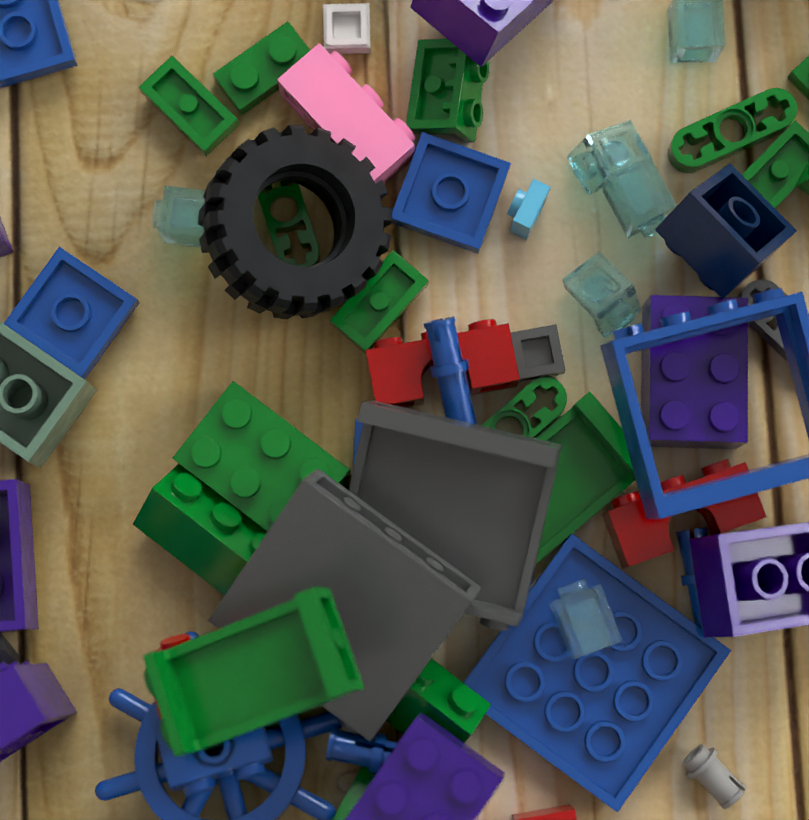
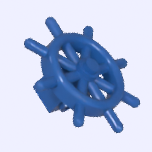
(224, 763)

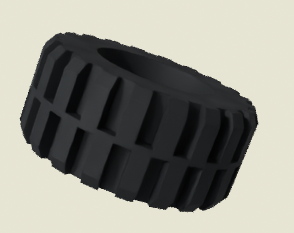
(337, 180)

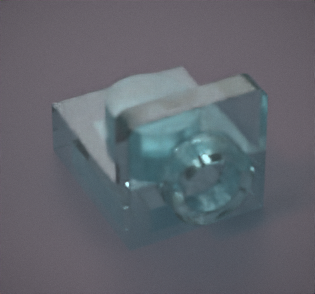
(605, 154)
(603, 293)

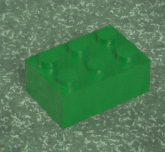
(253, 456)

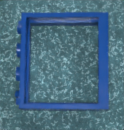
(794, 331)

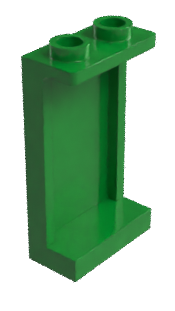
(589, 472)
(252, 673)

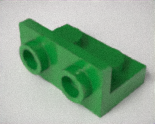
(445, 91)

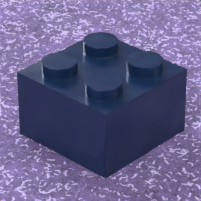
(725, 230)

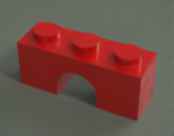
(399, 366)
(643, 539)

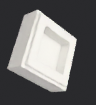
(347, 28)

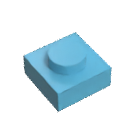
(527, 207)

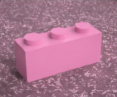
(332, 100)

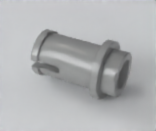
(713, 775)

